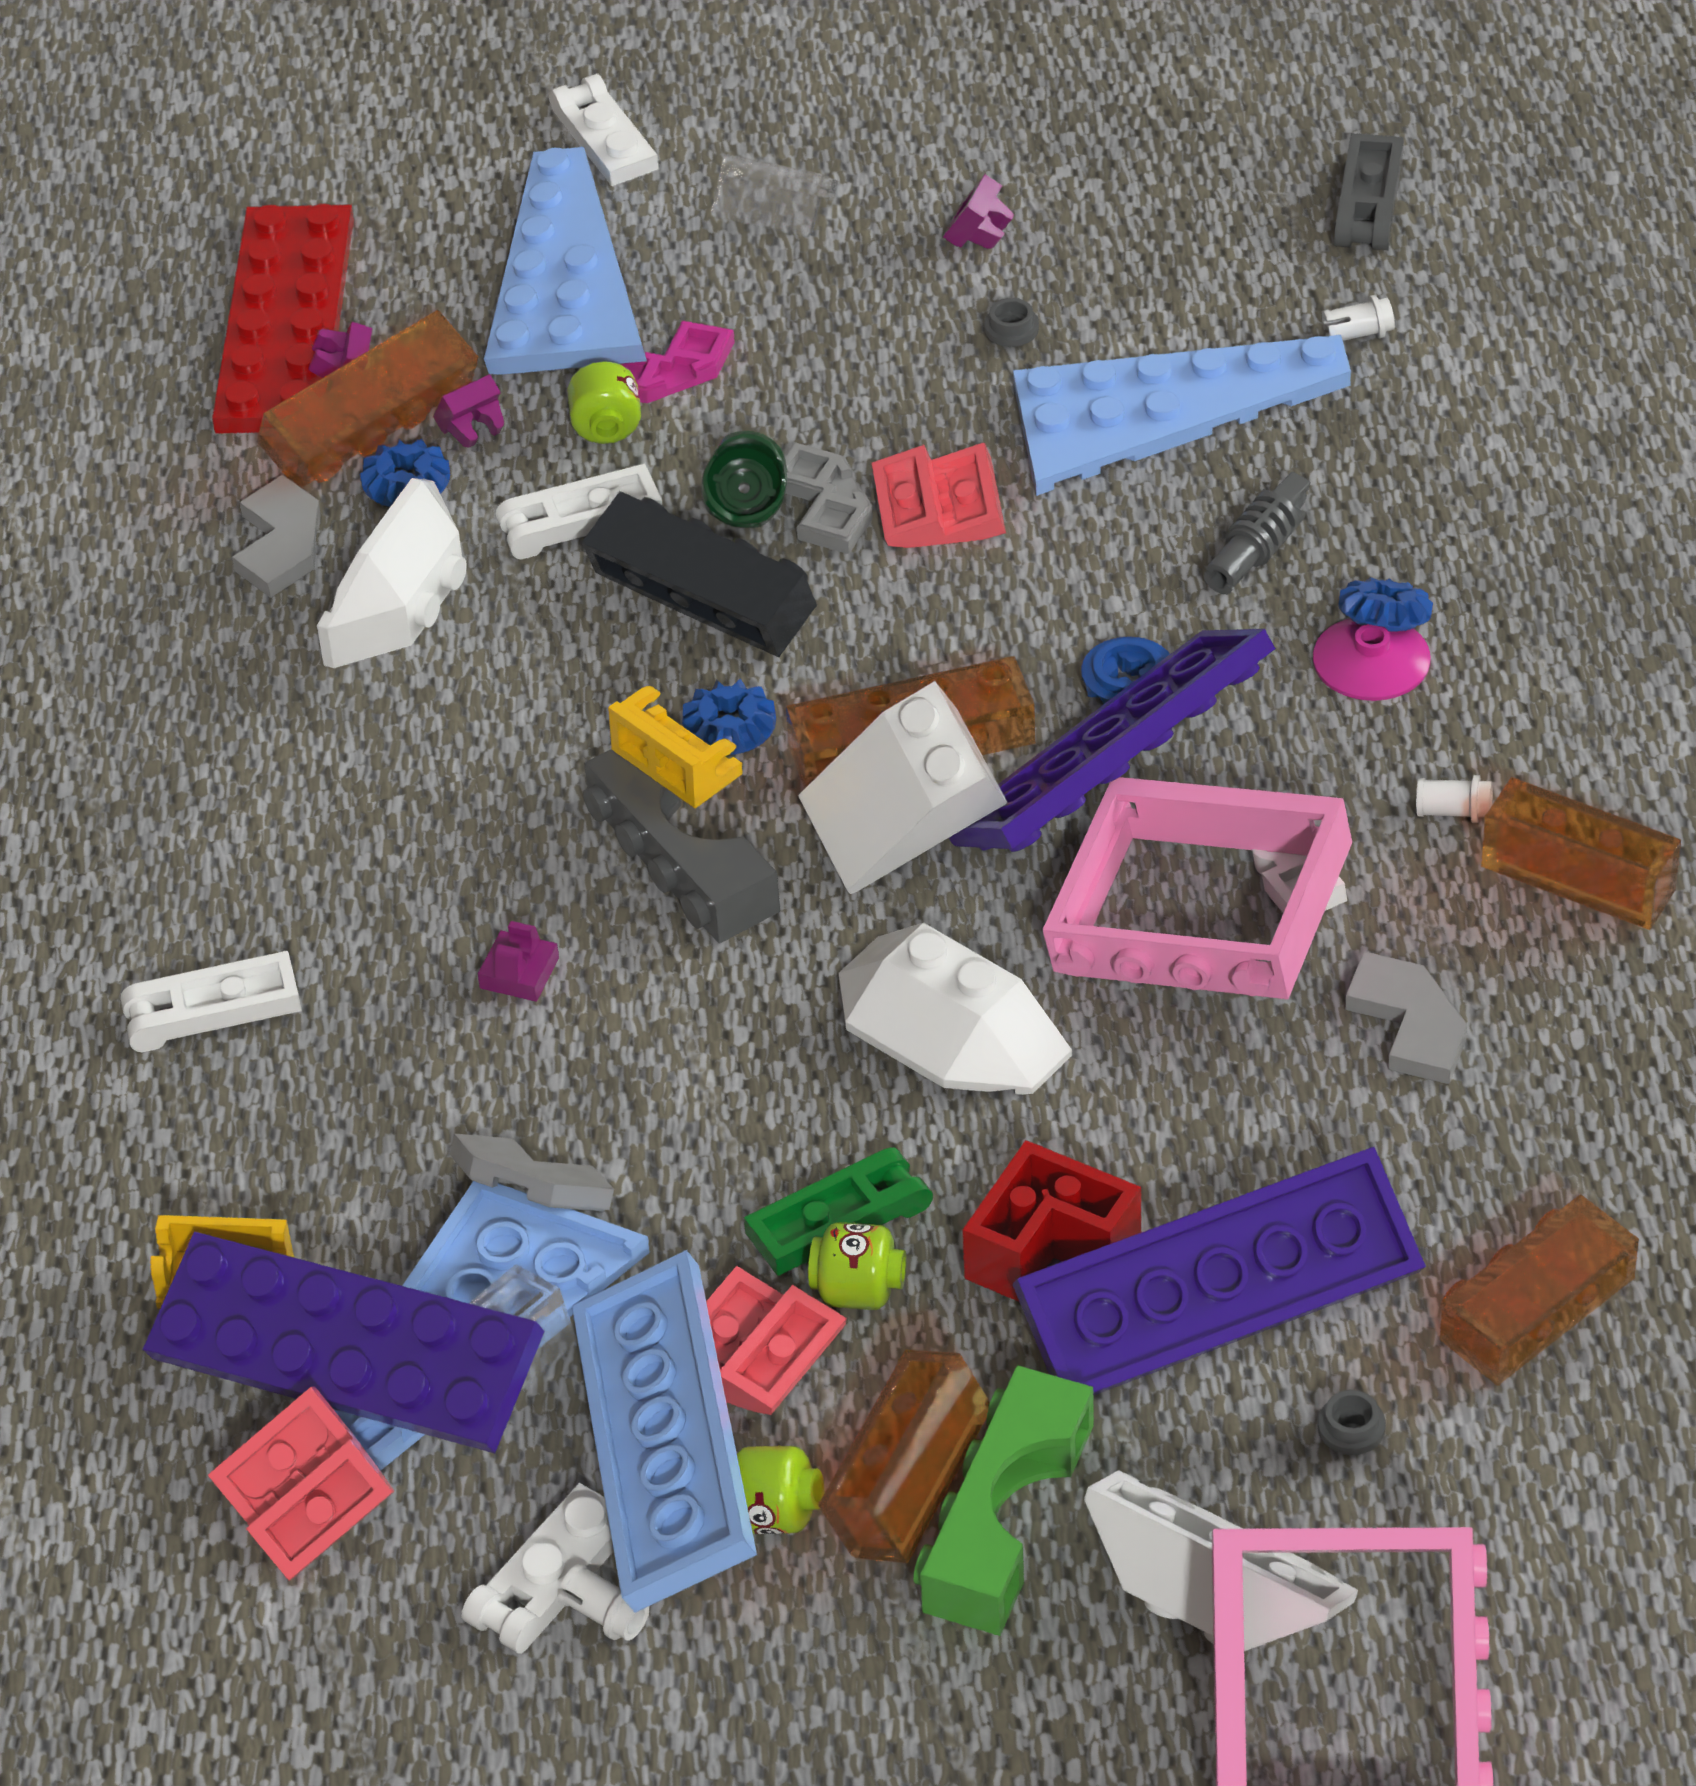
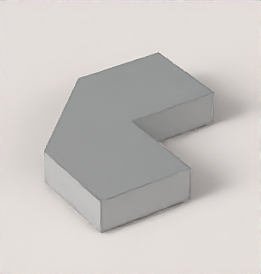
(838, 508)
(288, 549)
(1406, 993)
(550, 1184)

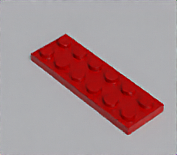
(281, 298)

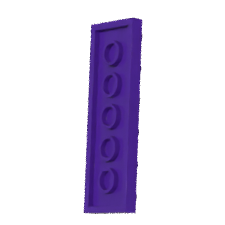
(1116, 732)
(1220, 1274)
(354, 1338)

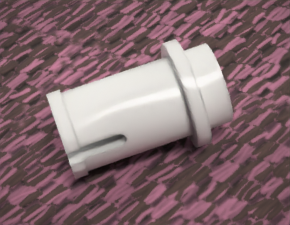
(1360, 319)
(1454, 798)
(601, 1603)

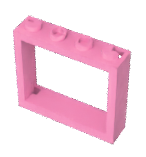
(1206, 818)
(1468, 1631)

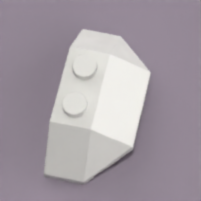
(395, 579)
(949, 1013)
(1165, 1558)

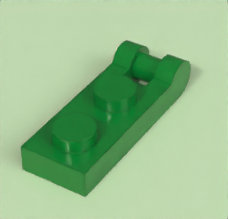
(788, 1226)

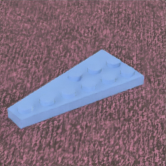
(562, 279)
(1147, 404)
(483, 1241)

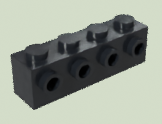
(700, 572)

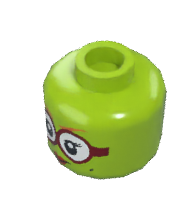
(601, 398)
(856, 1266)
(779, 1488)

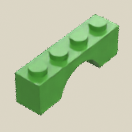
(1031, 1436)

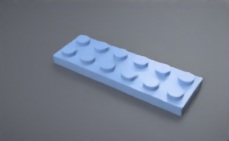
(662, 1432)

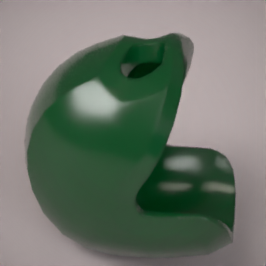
(747, 460)

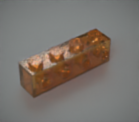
(367, 400)
(986, 694)

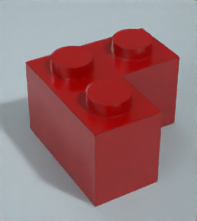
(1045, 1211)

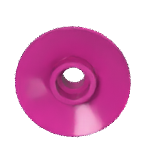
(1370, 660)

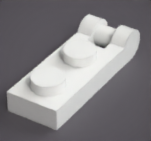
(603, 130)
(567, 509)
(209, 1000)
(570, 1536)

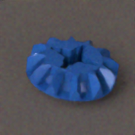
(385, 485)
(1385, 604)
(1128, 654)
(747, 731)

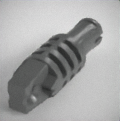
(1258, 533)

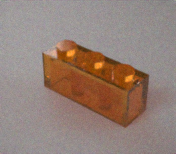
(1580, 853)
(1537, 1289)
(905, 1456)

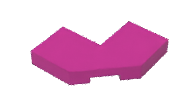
(691, 359)

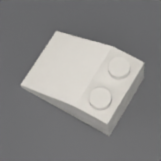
(900, 789)

